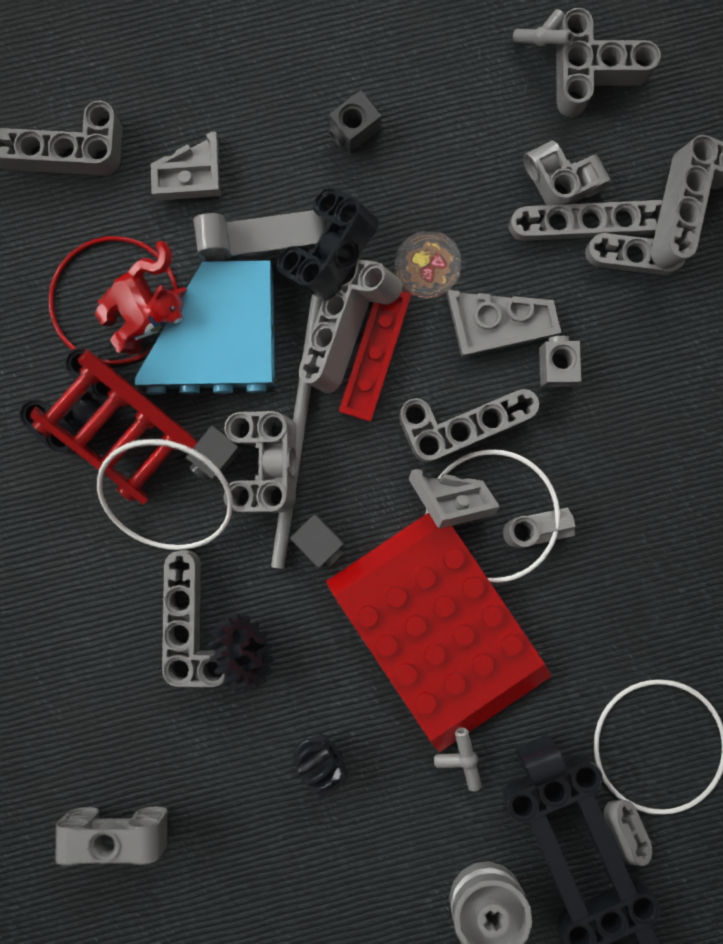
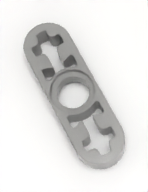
(612, 242)

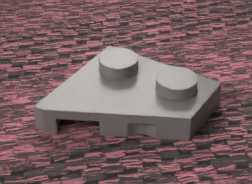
(453, 499)

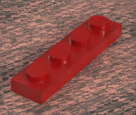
(374, 358)

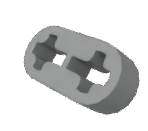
(628, 832)

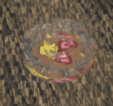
(428, 264)

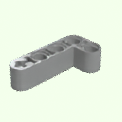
(54, 144)
(685, 199)
(255, 237)
(340, 323)
(470, 420)
(189, 618)

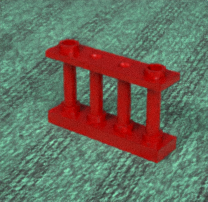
(120, 394)

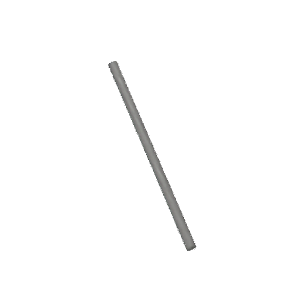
(299, 419)

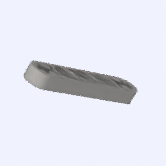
(576, 229)

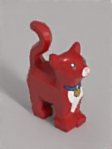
(137, 305)

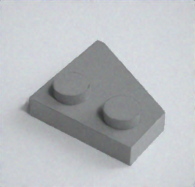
(188, 172)

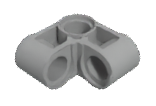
(550, 167)

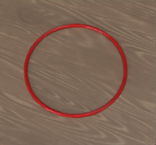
(64, 263)

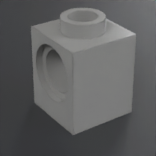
(551, 375)

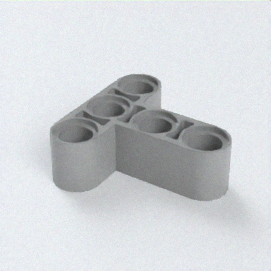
(592, 70)

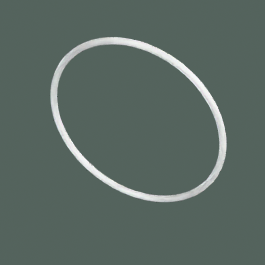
(183, 448)
(551, 490)
(596, 745)

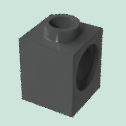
(358, 109)
(217, 449)
(318, 542)

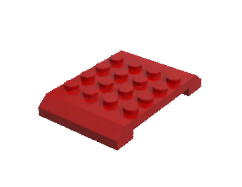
(438, 629)

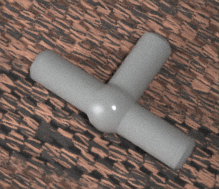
(546, 34)
(465, 758)

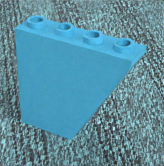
(222, 336)

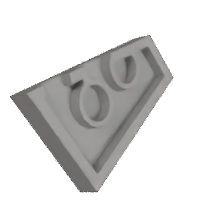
(499, 322)

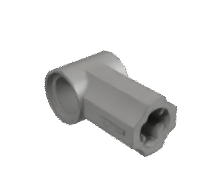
(540, 528)

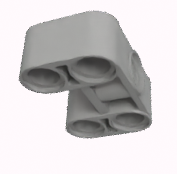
(276, 461)
(136, 839)

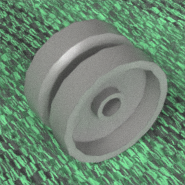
(489, 906)

